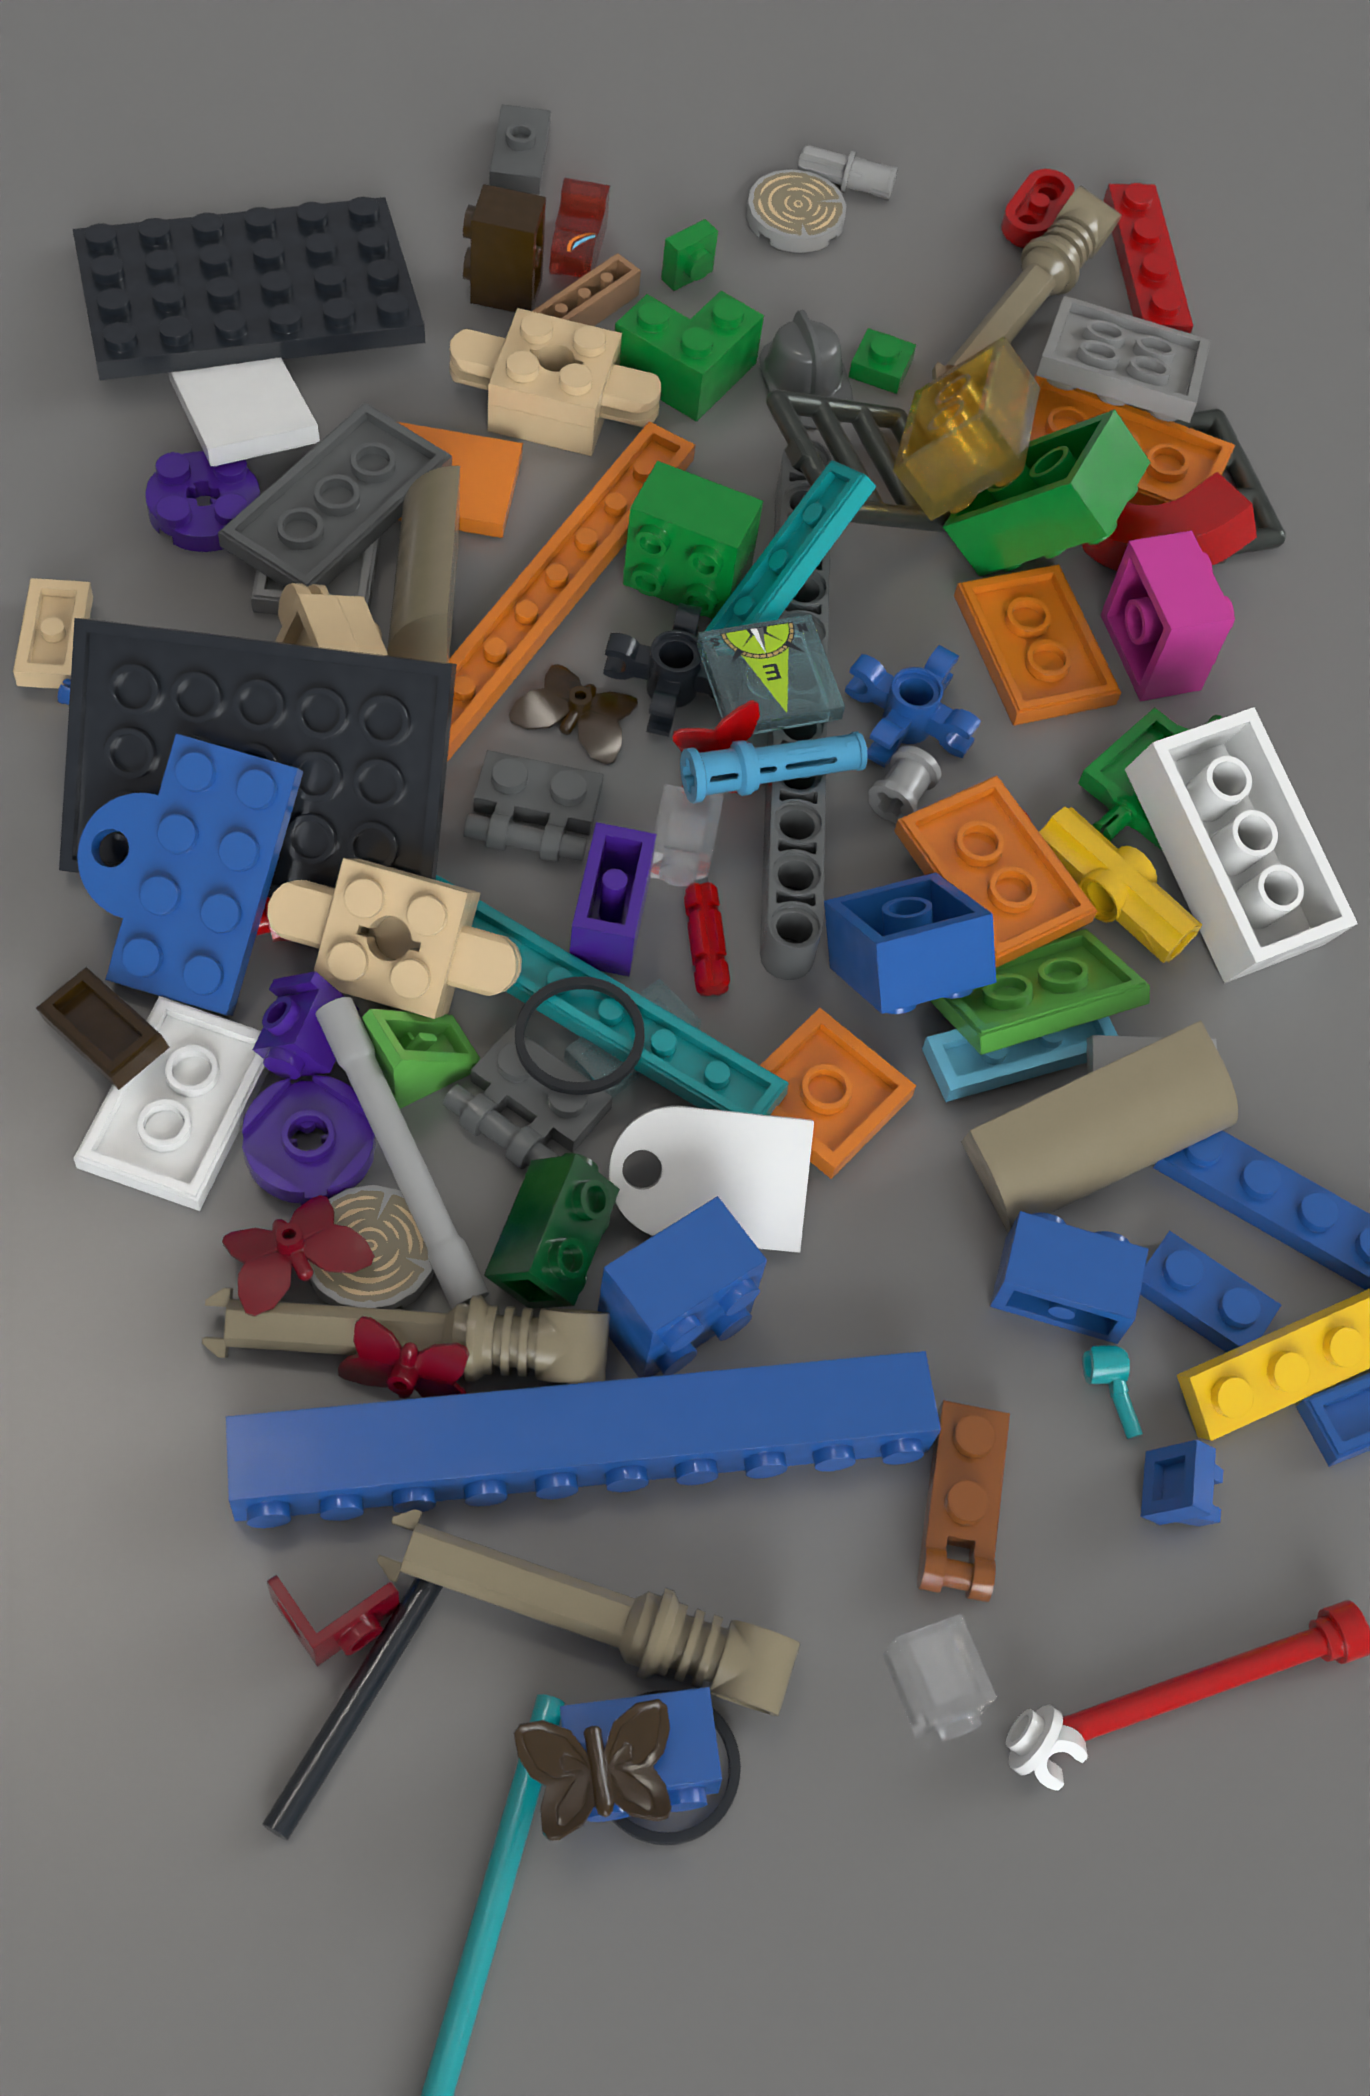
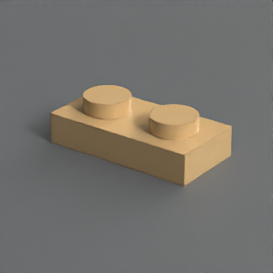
(48, 631)

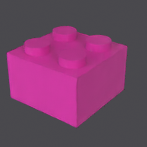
(1167, 615)

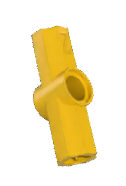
(1120, 885)

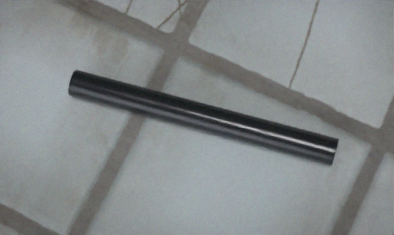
(351, 1709)

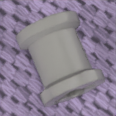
(905, 783)

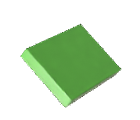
(1045, 993)

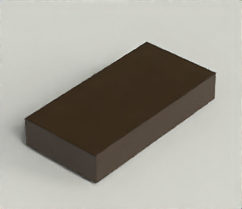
(102, 1028)

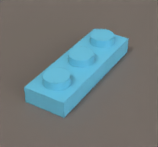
(965, 1072)

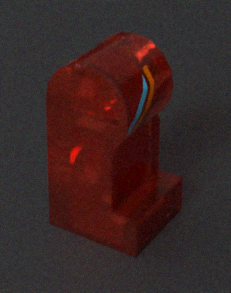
(579, 227)

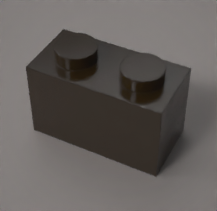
(505, 248)

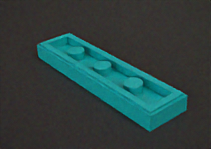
(796, 548)

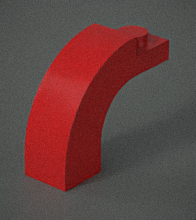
(1212, 510)

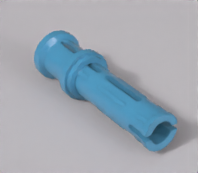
(746, 767)

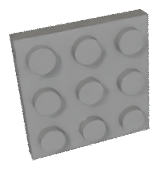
(1124, 360)

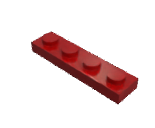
(1148, 256)

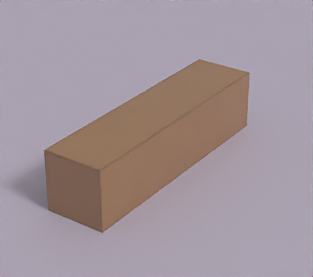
(596, 293)

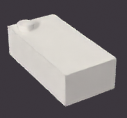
(1239, 844)

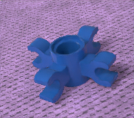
(912, 705)

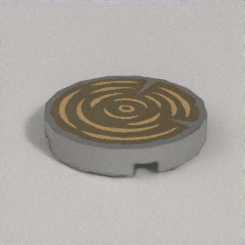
(796, 210)
(400, 1260)

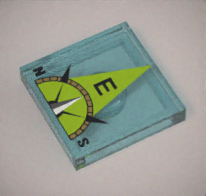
(775, 665)

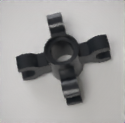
(669, 666)

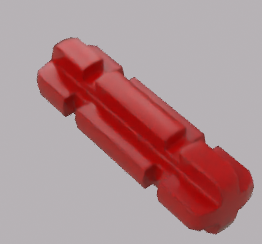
(706, 939)

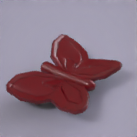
(307, 1236)
(386, 1363)

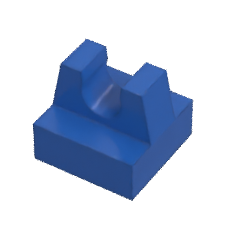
(1181, 1484)

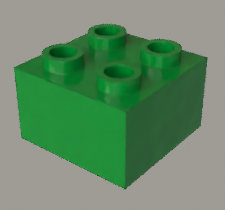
(690, 539)

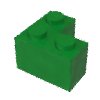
(693, 356)

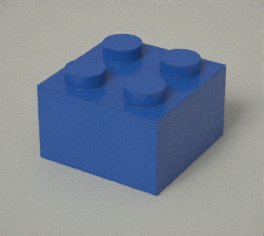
(910, 943)
(681, 1290)

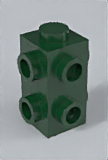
(553, 1231)

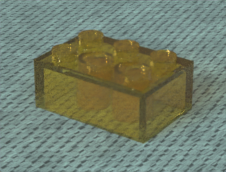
(968, 430)

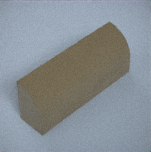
(426, 568)
(1104, 1125)

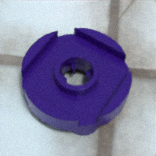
(187, 476)
(303, 1106)

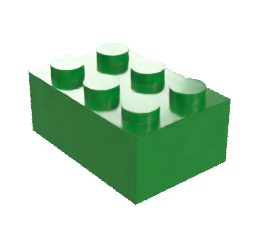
(1061, 499)

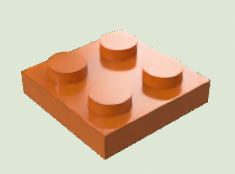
(838, 1086)

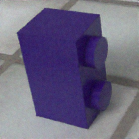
(612, 898)

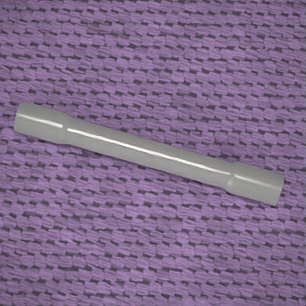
(445, 1248)

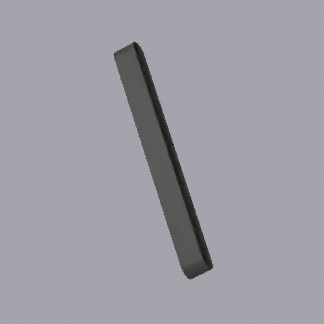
(794, 811)

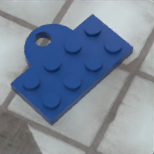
(191, 871)

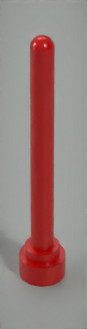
(1335, 1634)

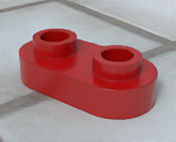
(1035, 205)

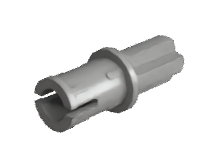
(849, 171)

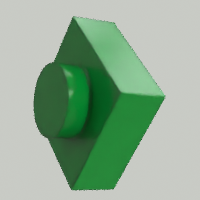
(689, 254)
(882, 360)

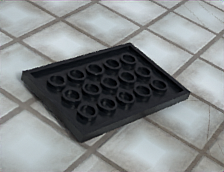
(245, 287)
(354, 722)

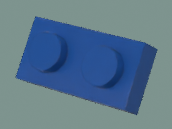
(1206, 1295)

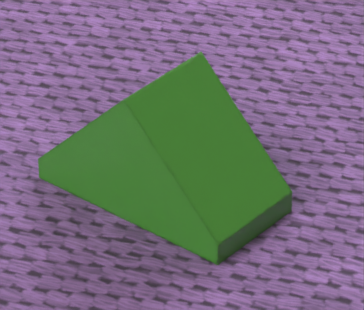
(418, 1052)

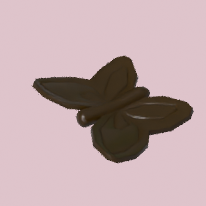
(569, 700)
(601, 1776)

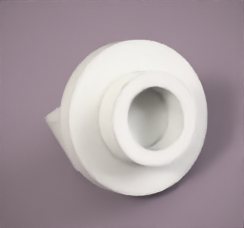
(1039, 1736)

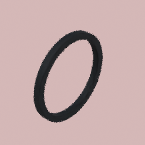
(588, 1087)
(712, 1820)

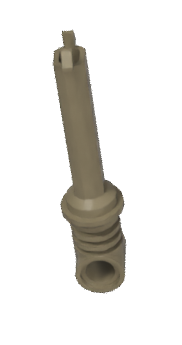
(1048, 269)
(558, 1344)
(650, 1631)

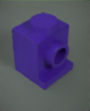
(291, 1033)

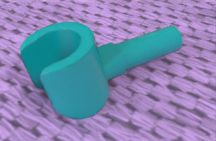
(1112, 1367)

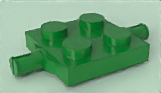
(1110, 783)

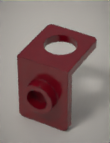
(347, 1633)

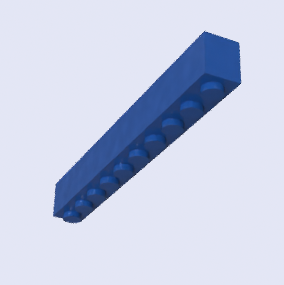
(578, 1437)

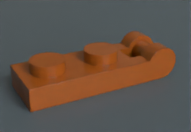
(964, 1500)

